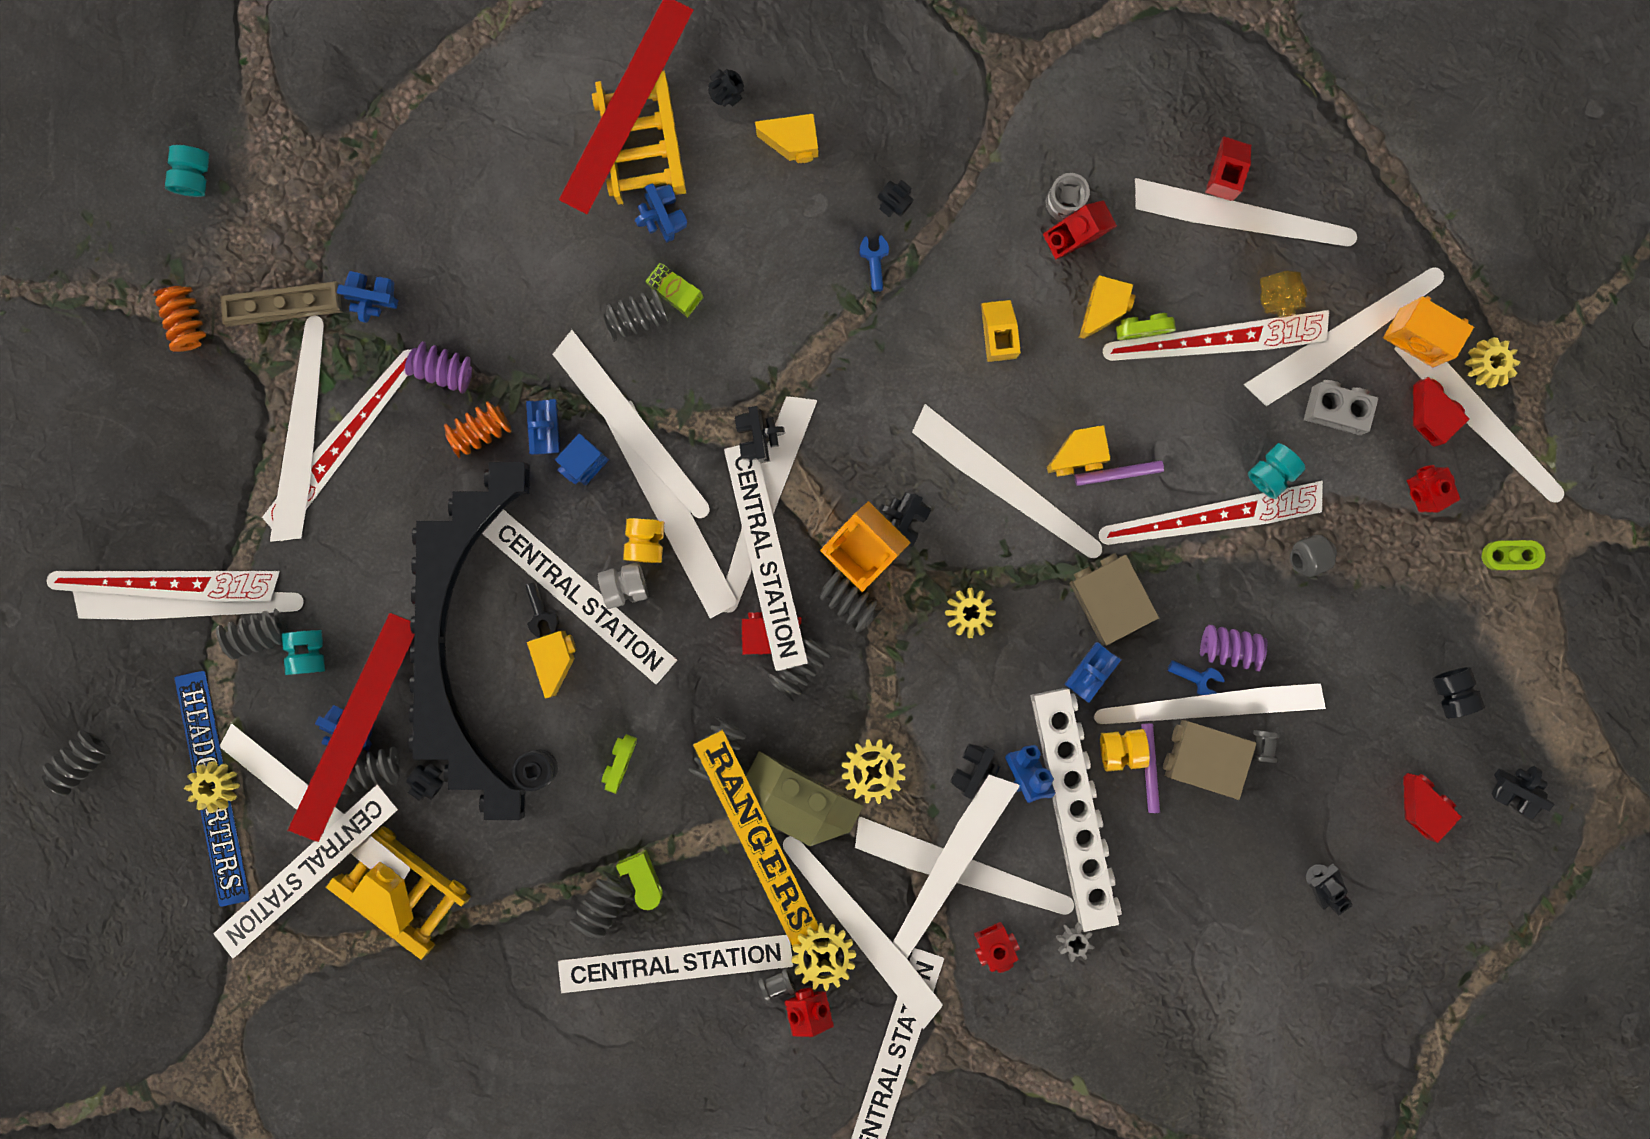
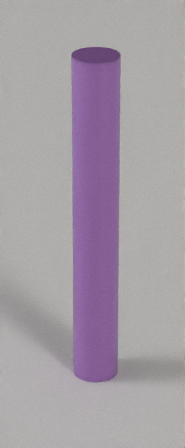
(1119, 473)
(1151, 772)

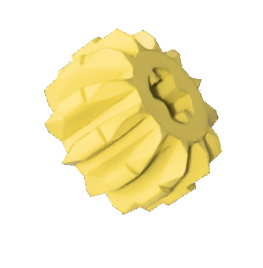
(1502, 359)
(972, 622)
(201, 782)

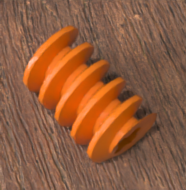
(179, 318)
(477, 429)

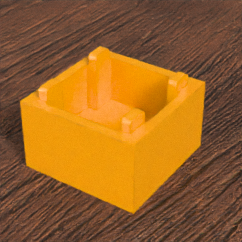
(1428, 332)
(865, 546)

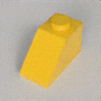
(790, 136)
(1106, 304)
(552, 660)
(384, 898)

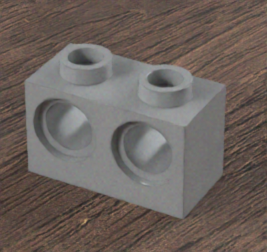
(1340, 414)

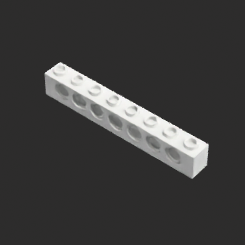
(1089, 914)

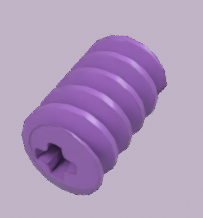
(439, 368)
(1234, 646)

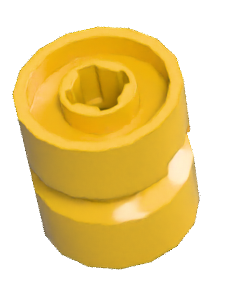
(643, 540)
(1125, 749)

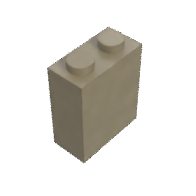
(1113, 598)
(1209, 759)

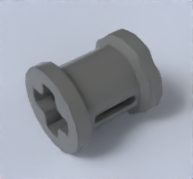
(1265, 746)
(777, 986)

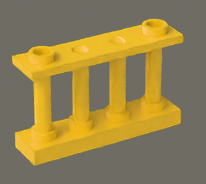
(666, 148)
(413, 939)

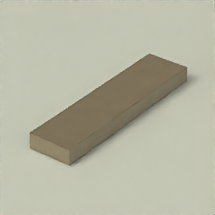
(280, 304)

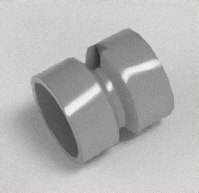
(1067, 195)
(623, 585)

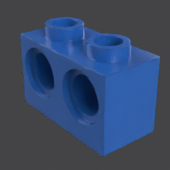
(581, 461)

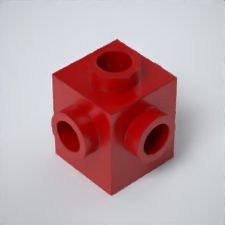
(1433, 489)
(991, 939)
(808, 1013)

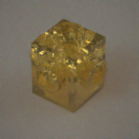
(1283, 293)

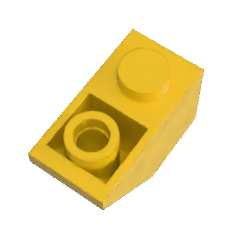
(1000, 331)
(1081, 449)

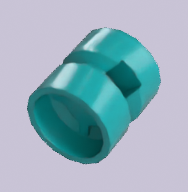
(187, 170)
(1279, 467)
(303, 663)

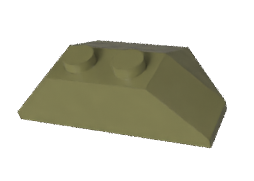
(799, 803)

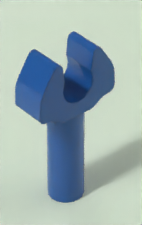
(875, 261)
(1198, 678)

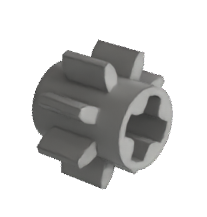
(1079, 949)

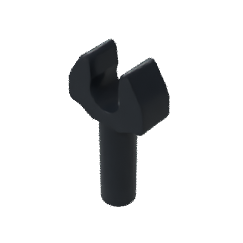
(539, 612)

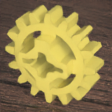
(884, 778)
(813, 948)

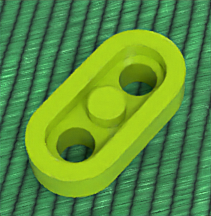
(1133, 328)
(1511, 555)
(614, 775)

